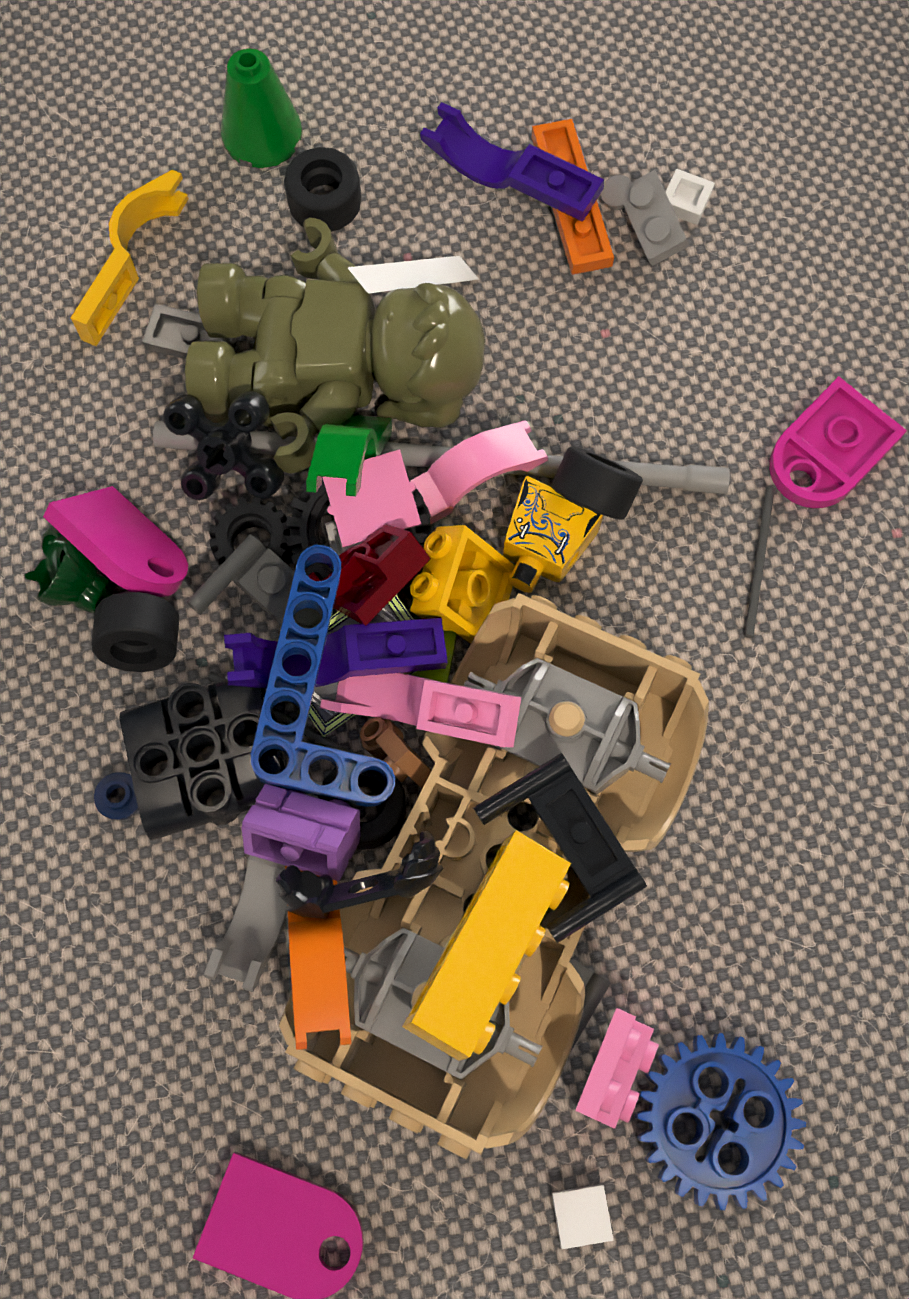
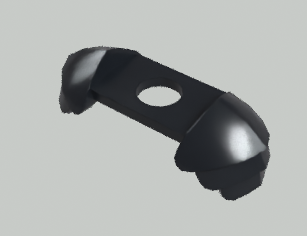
(317, 896)

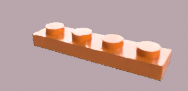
(586, 241)

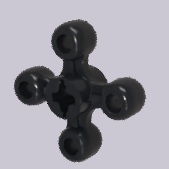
(246, 414)

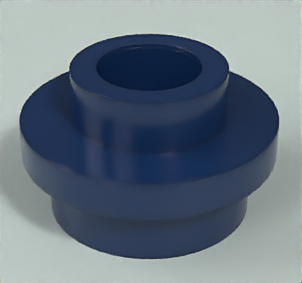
(122, 809)

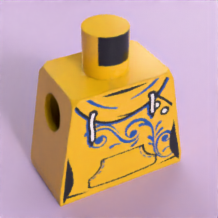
(546, 535)

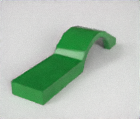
(344, 447)

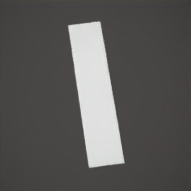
(412, 273)

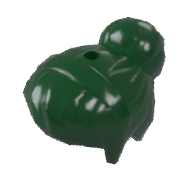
(67, 575)

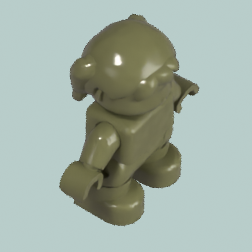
(326, 343)

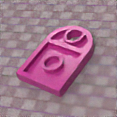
(834, 444)
(120, 541)
(273, 1227)

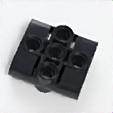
(163, 732)

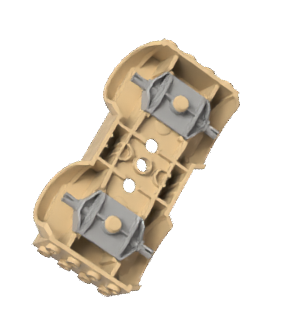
(634, 742)

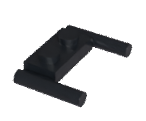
(579, 834)

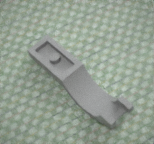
(254, 926)

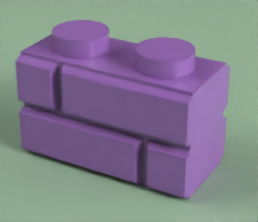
(301, 831)

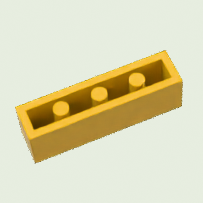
(487, 948)

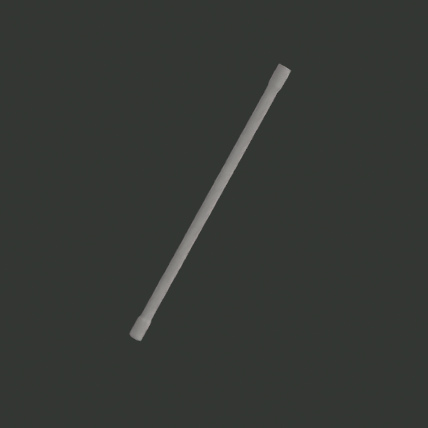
(689, 477)

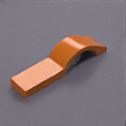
(318, 976)

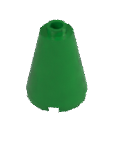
(257, 112)

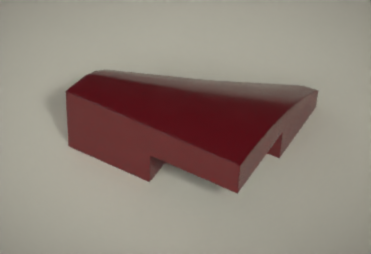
(376, 572)

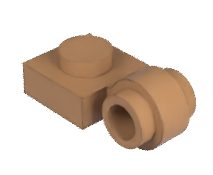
(386, 743)

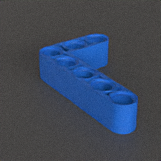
(300, 691)

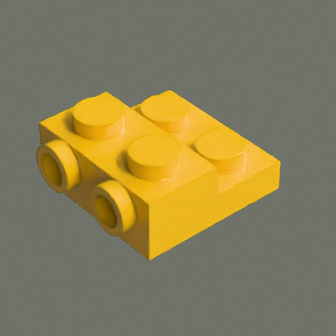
(460, 580)

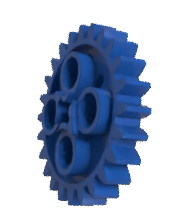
(761, 1147)

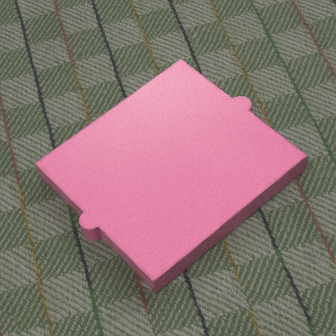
(382, 499)

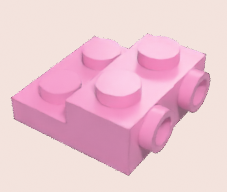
(621, 1055)

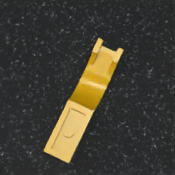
(119, 273)

